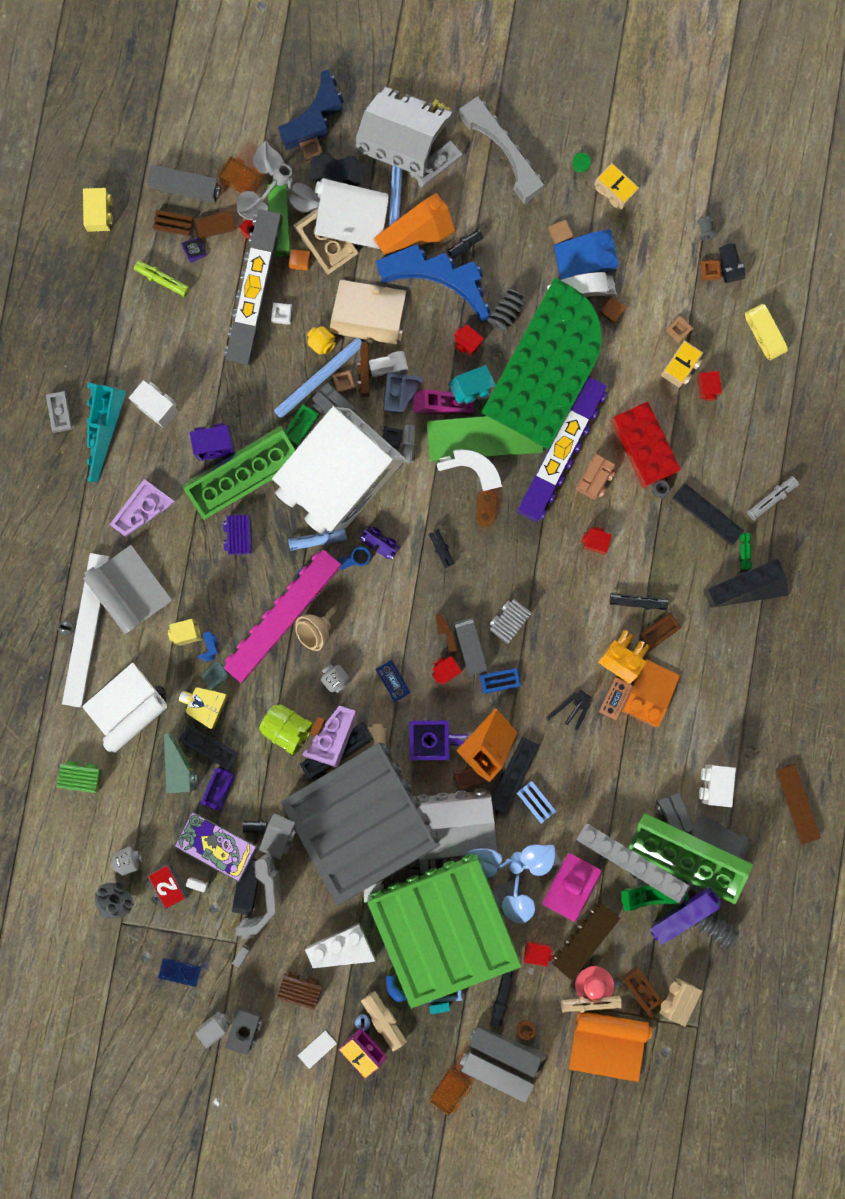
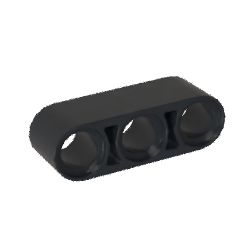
(246, 892)

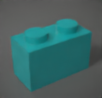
(472, 384)

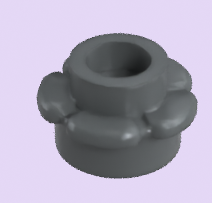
(665, 486)

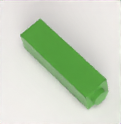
(279, 204)

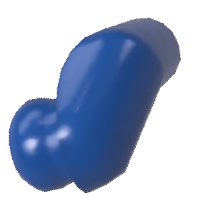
(397, 994)

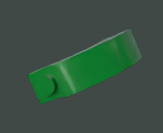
(645, 895)

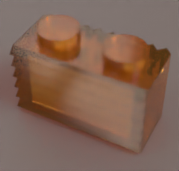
(239, 176)
(450, 1091)

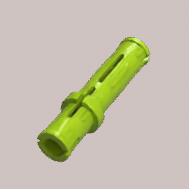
(155, 275)

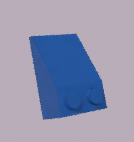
(587, 254)

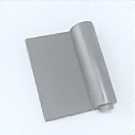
(127, 589)

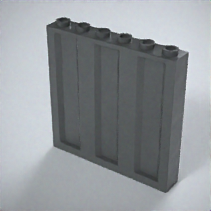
(361, 823)

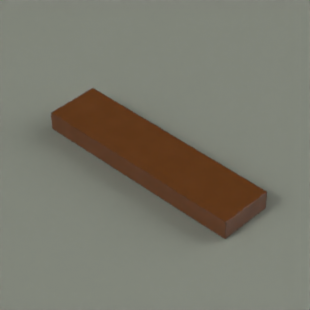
(798, 804)

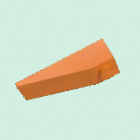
(423, 224)

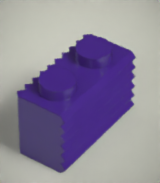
(238, 535)

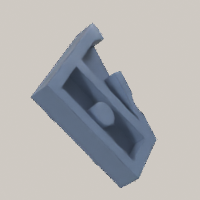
(399, 391)

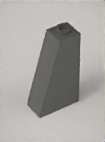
(508, 1051)

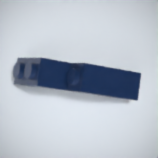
(313, 121)

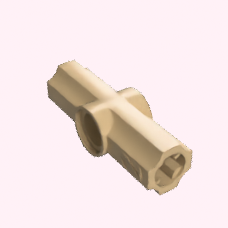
(384, 1021)

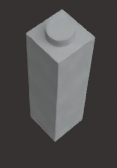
(496, 1075)

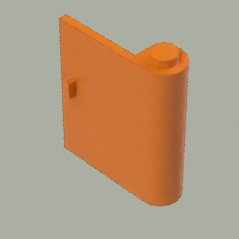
(608, 1045)

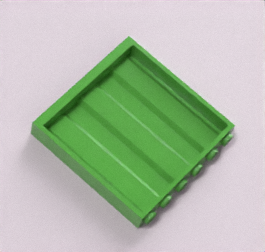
(443, 930)

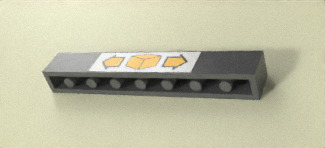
(254, 287)

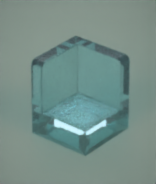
(215, 675)

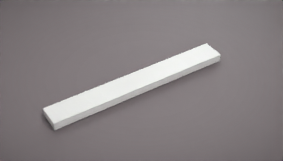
(83, 640)

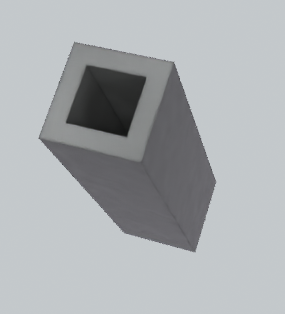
(183, 183)

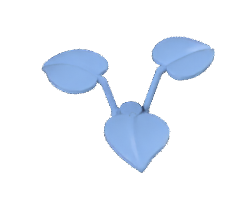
(535, 857)

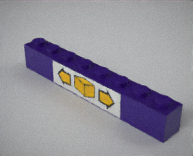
(561, 449)

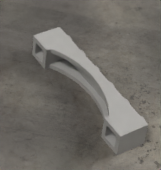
(477, 116)
(633, 863)

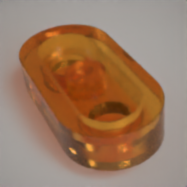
(486, 508)

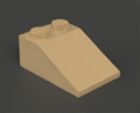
(328, 251)

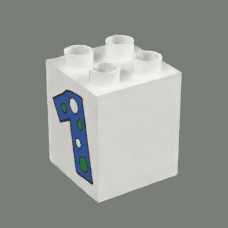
(337, 470)

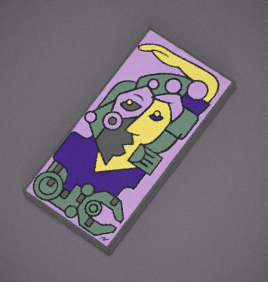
(216, 846)

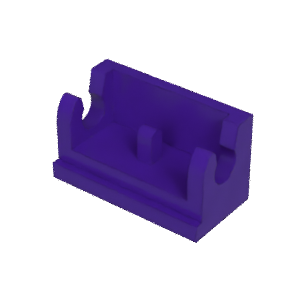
(218, 788)

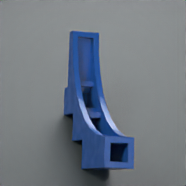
(463, 280)

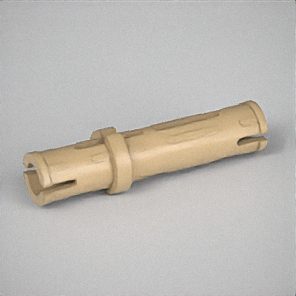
(567, 1005)

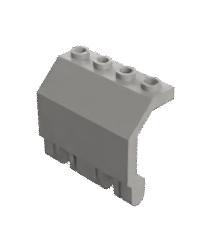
(400, 130)
(462, 822)
(270, 876)

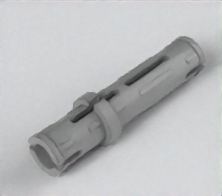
(789, 484)

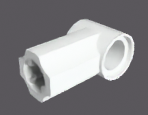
(393, 363)

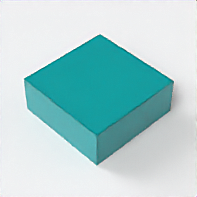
(439, 1007)

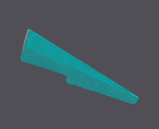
(104, 412)

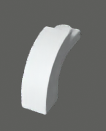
(592, 284)
(484, 468)

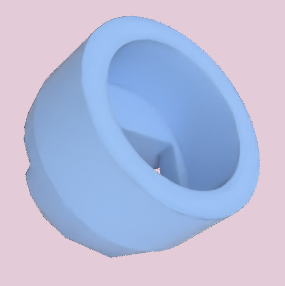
(367, 1022)

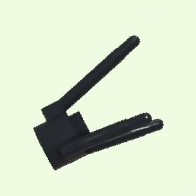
(581, 701)

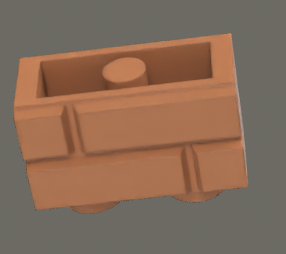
(595, 477)

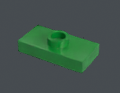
(301, 424)

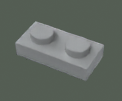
(59, 411)

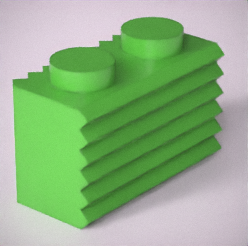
(79, 777)

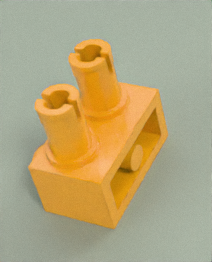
(621, 660)

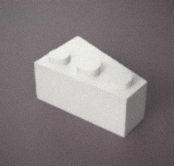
(341, 948)

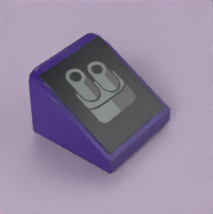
(194, 249)

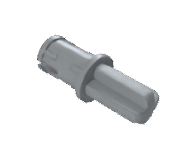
(408, 443)

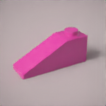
(440, 403)

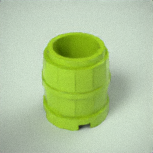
(285, 728)

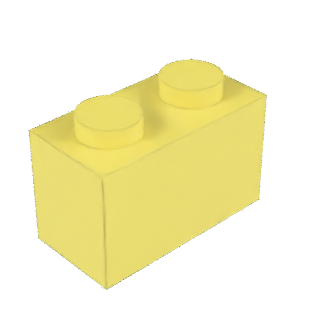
(97, 209)
(184, 632)

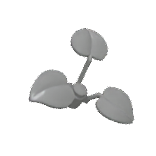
(269, 161)

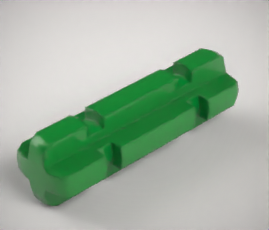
(745, 551)

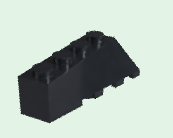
(757, 584)

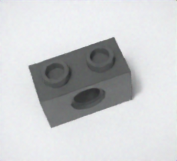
(239, 1042)

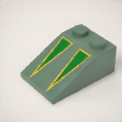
(178, 769)

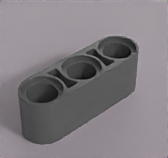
(470, 646)

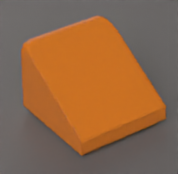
(299, 260)

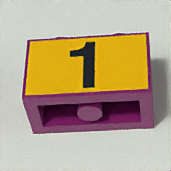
(363, 1053)

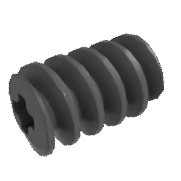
(506, 310)
(719, 929)

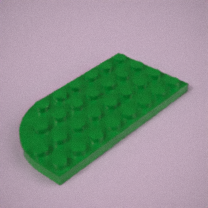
(548, 366)

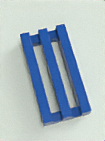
(484, 684)

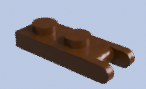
(363, 368)
(642, 990)

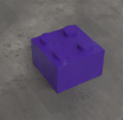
(212, 442)

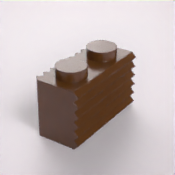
(299, 990)

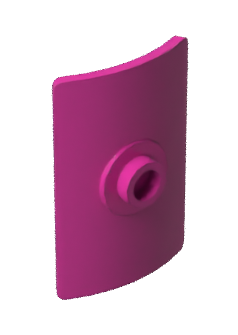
(572, 887)

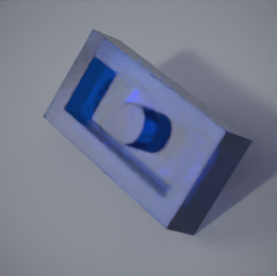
(179, 972)

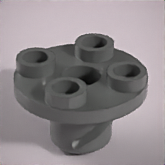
(113, 900)

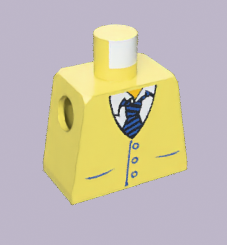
(204, 705)

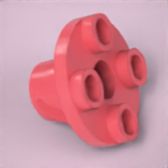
(594, 983)

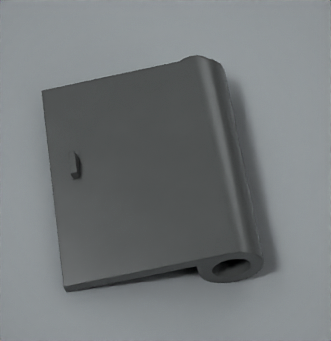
(720, 837)

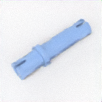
(317, 539)

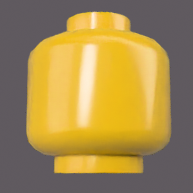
(321, 340)

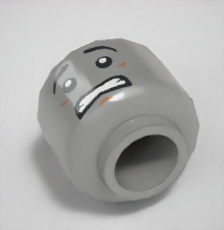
(335, 678)
(126, 861)

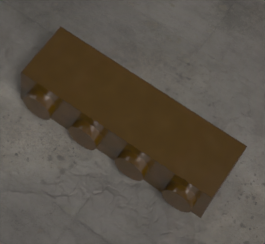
(585, 940)

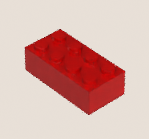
(645, 445)

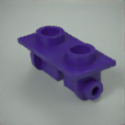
(374, 537)

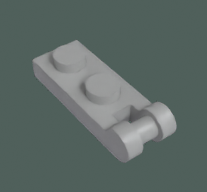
(438, 163)

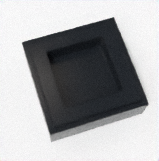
(392, 436)

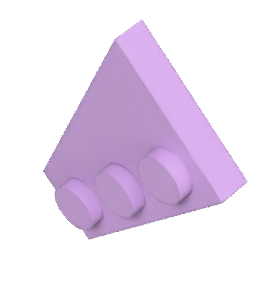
(140, 508)
(333, 739)

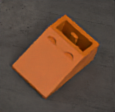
(489, 745)

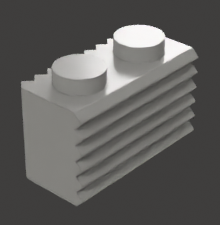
(510, 621)
(277, 836)
(213, 1029)

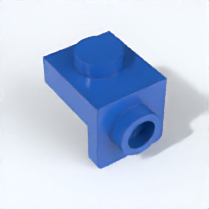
(211, 643)

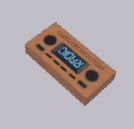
(615, 698)

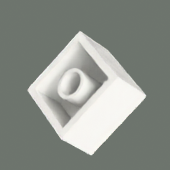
(154, 404)
(717, 785)

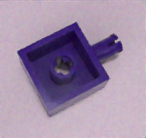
(443, 740)

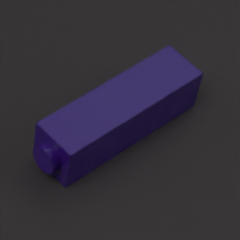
(685, 915)

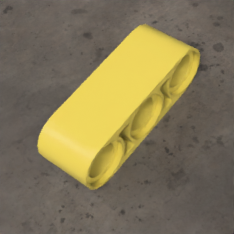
(766, 332)

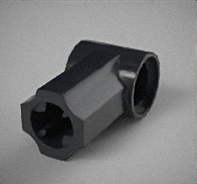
(732, 268)

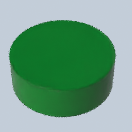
(581, 162)

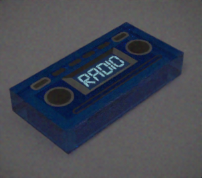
(393, 681)

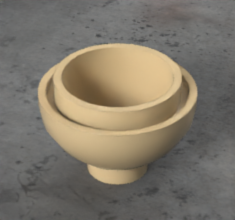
(313, 631)

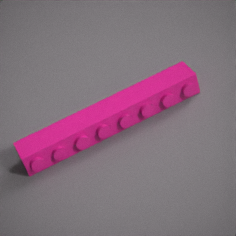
(282, 616)

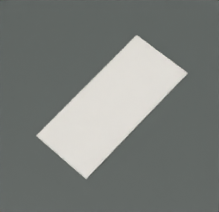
(317, 1049)

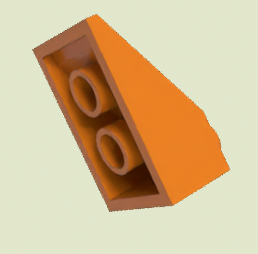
(651, 694)

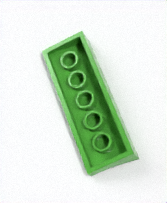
(478, 435)
(239, 473)
(690, 858)

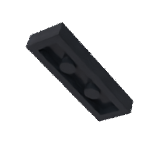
(208, 746)

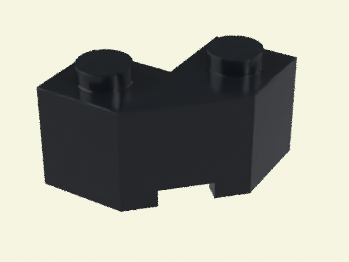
(346, 170)

